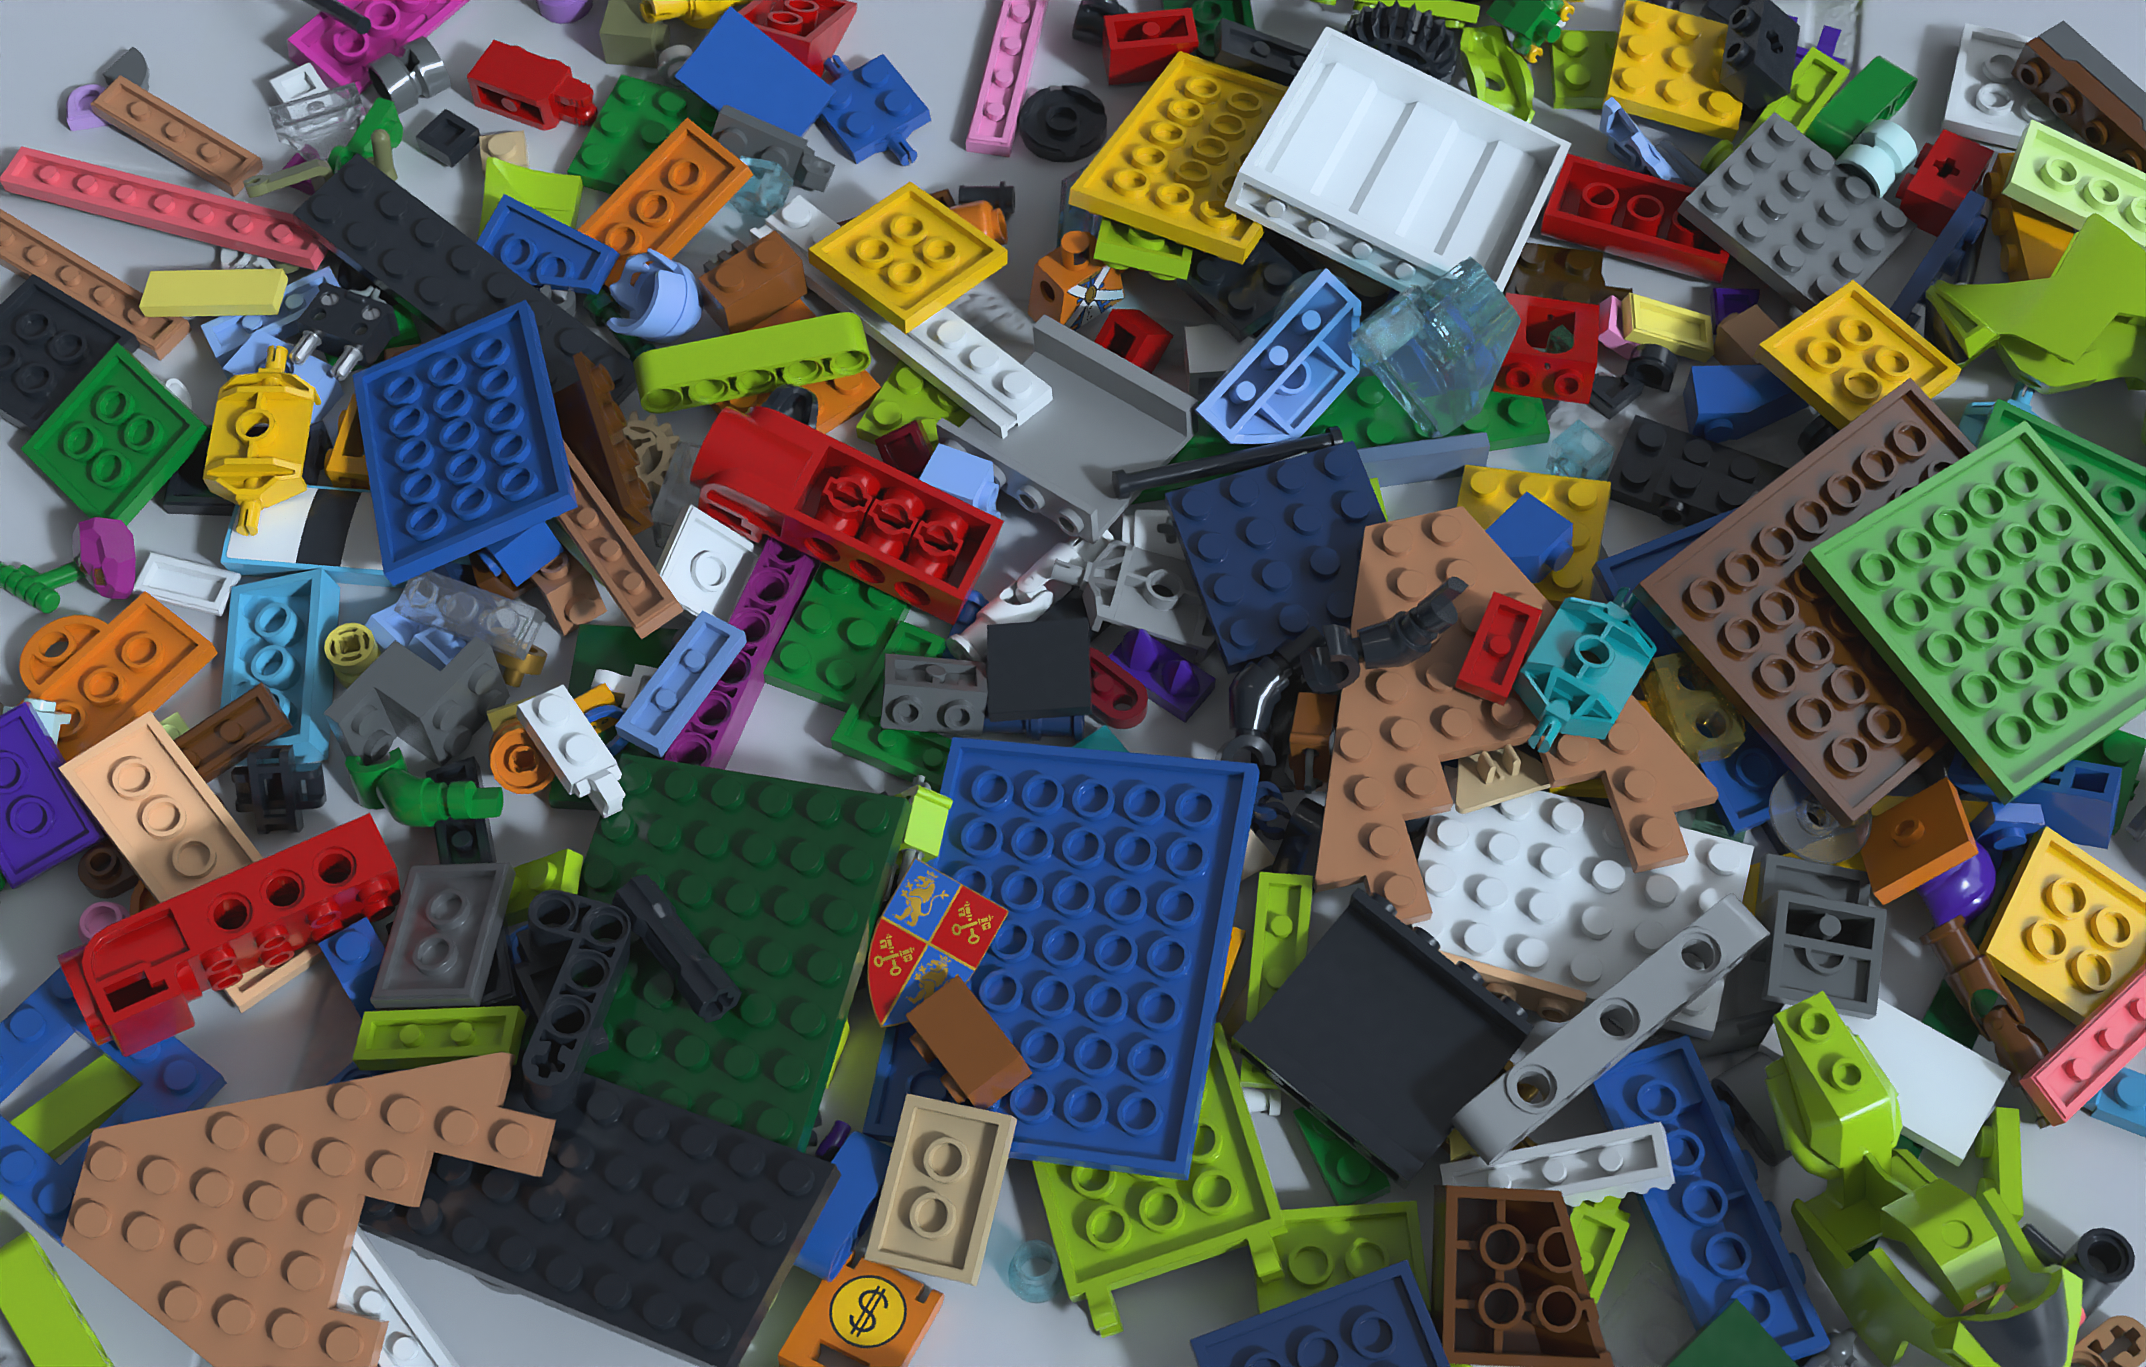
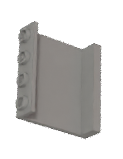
(1099, 422)

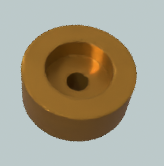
(516, 668)

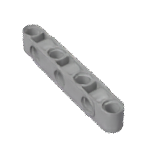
(1584, 1051)

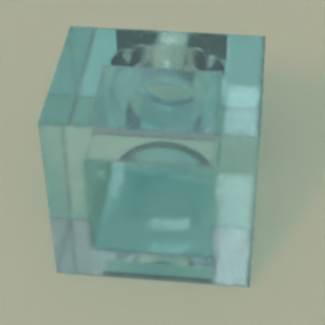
(764, 190)
(1580, 453)

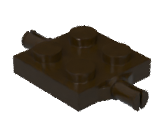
(1561, 275)

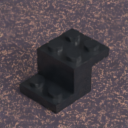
(1246, 294)

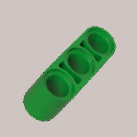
(1871, 95)

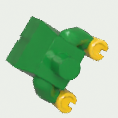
(1530, 22)

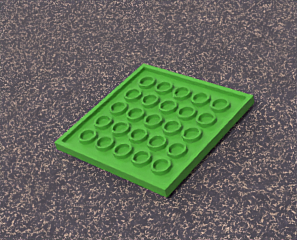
(2001, 607)

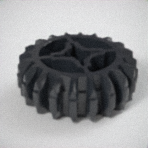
(1407, 37)

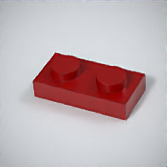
(1498, 648)

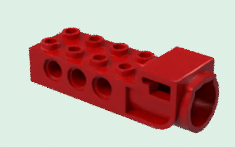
(843, 508)
(148, 967)

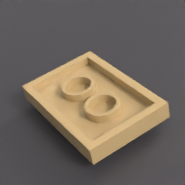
(941, 1189)

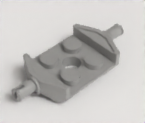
(1121, 593)

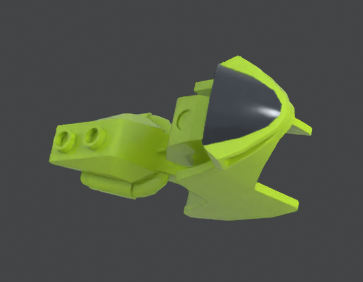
(2059, 329)
(1842, 1125)

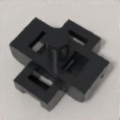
(283, 788)

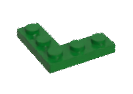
(894, 750)

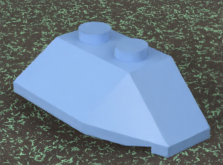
(1288, 369)

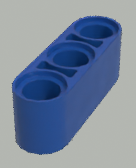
(849, 1208)

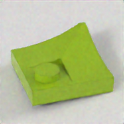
(547, 192)

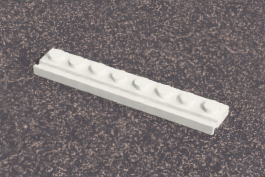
(940, 349)

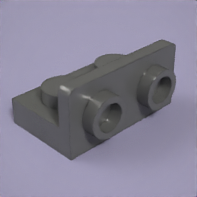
(934, 695)

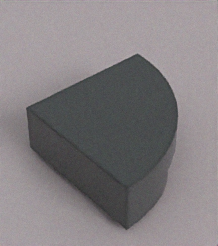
(130, 66)

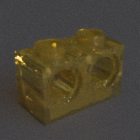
(1680, 709)

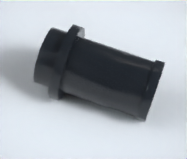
(998, 196)

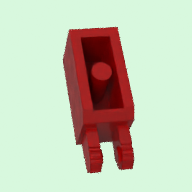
(530, 88)

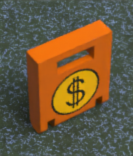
(865, 1316)

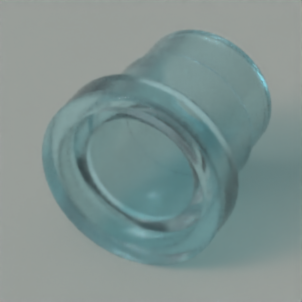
(1039, 1288)

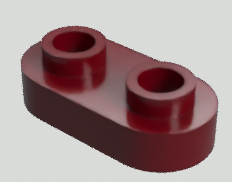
(1116, 686)

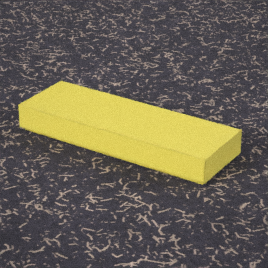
(213, 292)

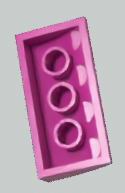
(342, 54)

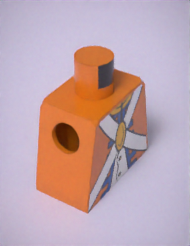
(1073, 284)

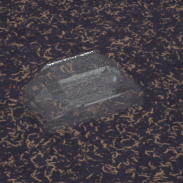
(319, 121)

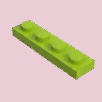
(1277, 948)

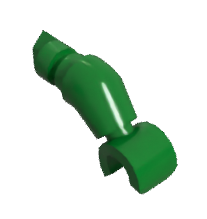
(419, 800)

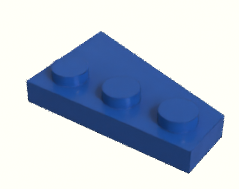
(546, 249)

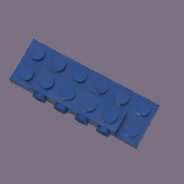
(1713, 1220)

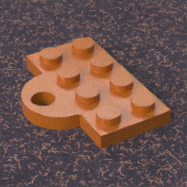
(112, 668)

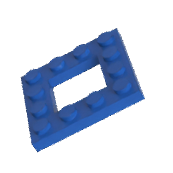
(171, 1083)

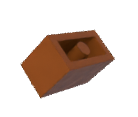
(753, 284)
(968, 1044)

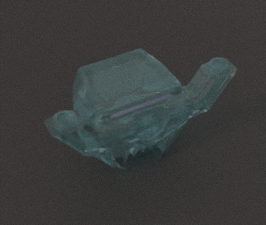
(1440, 346)

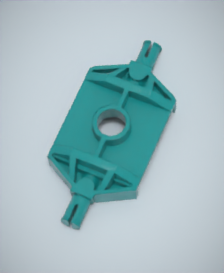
(1568, 690)

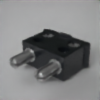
(346, 327)

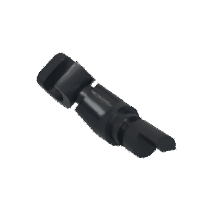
(1383, 644)
(1257, 691)

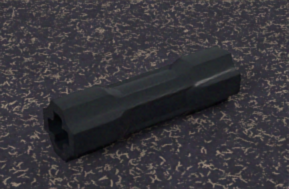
(693, 970)

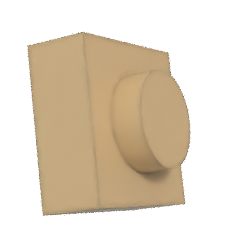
(505, 146)

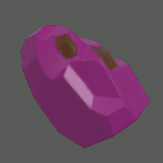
(106, 556)

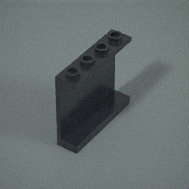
(1383, 1037)

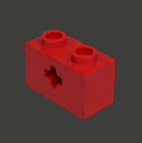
(1942, 180)

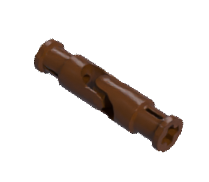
(1970, 971)

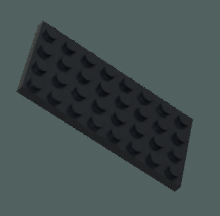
(635, 1225)

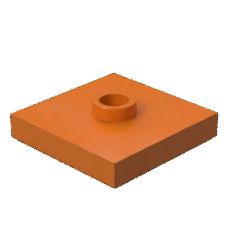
(1917, 841)

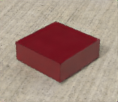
(906, 448)

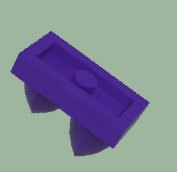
(1165, 674)

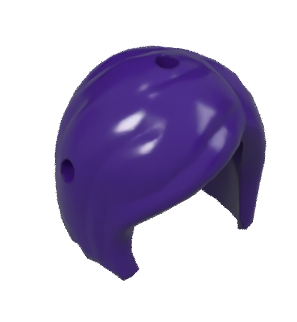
(1961, 890)

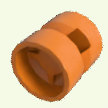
(517, 760)

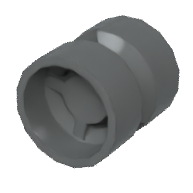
(410, 74)

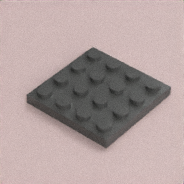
(1796, 215)

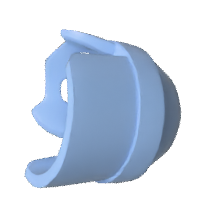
(661, 303)

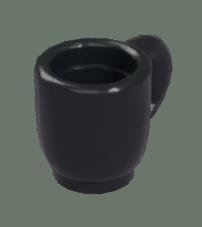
(1090, 20)

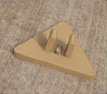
(1496, 778)

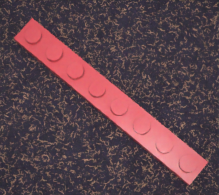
(162, 207)

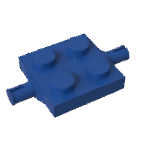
(873, 109)

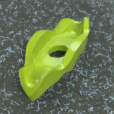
(1488, 54)

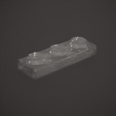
(469, 612)

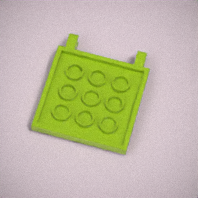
(1137, 1226)

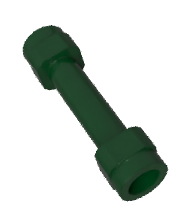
(601, 309)

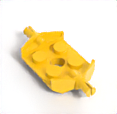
(264, 467)

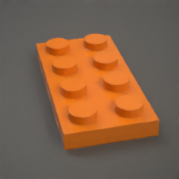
(667, 197)

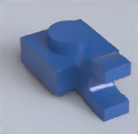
(2006, 827)

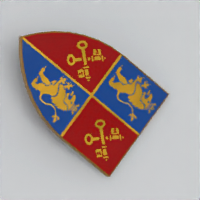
(927, 939)

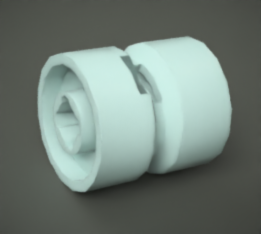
(1880, 155)

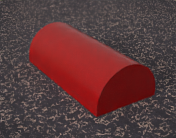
(1630, 218)

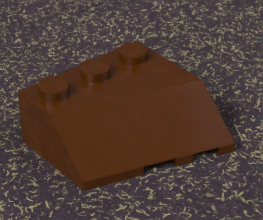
(1511, 1281)

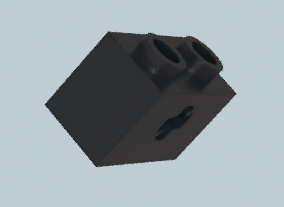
(1759, 54)

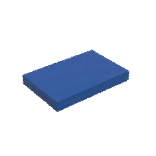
(754, 75)

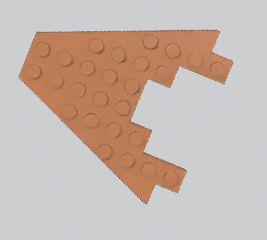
(1410, 718)
(248, 1209)

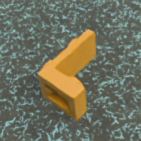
(344, 462)

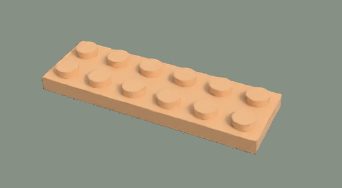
(170, 828)

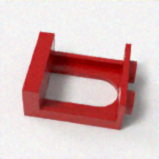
(1570, 372)

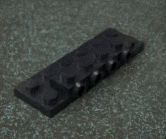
(1684, 475)

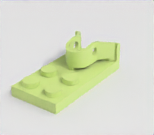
(2076, 181)

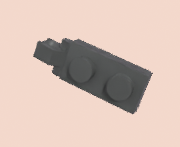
(758, 139)

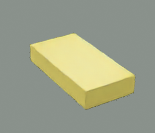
(1667, 325)

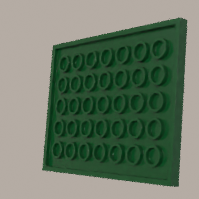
(782, 896)

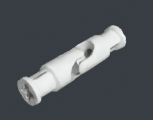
(1034, 592)

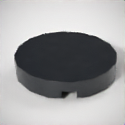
(1063, 124)

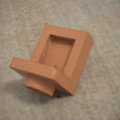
(569, 592)

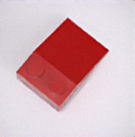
(803, 27)

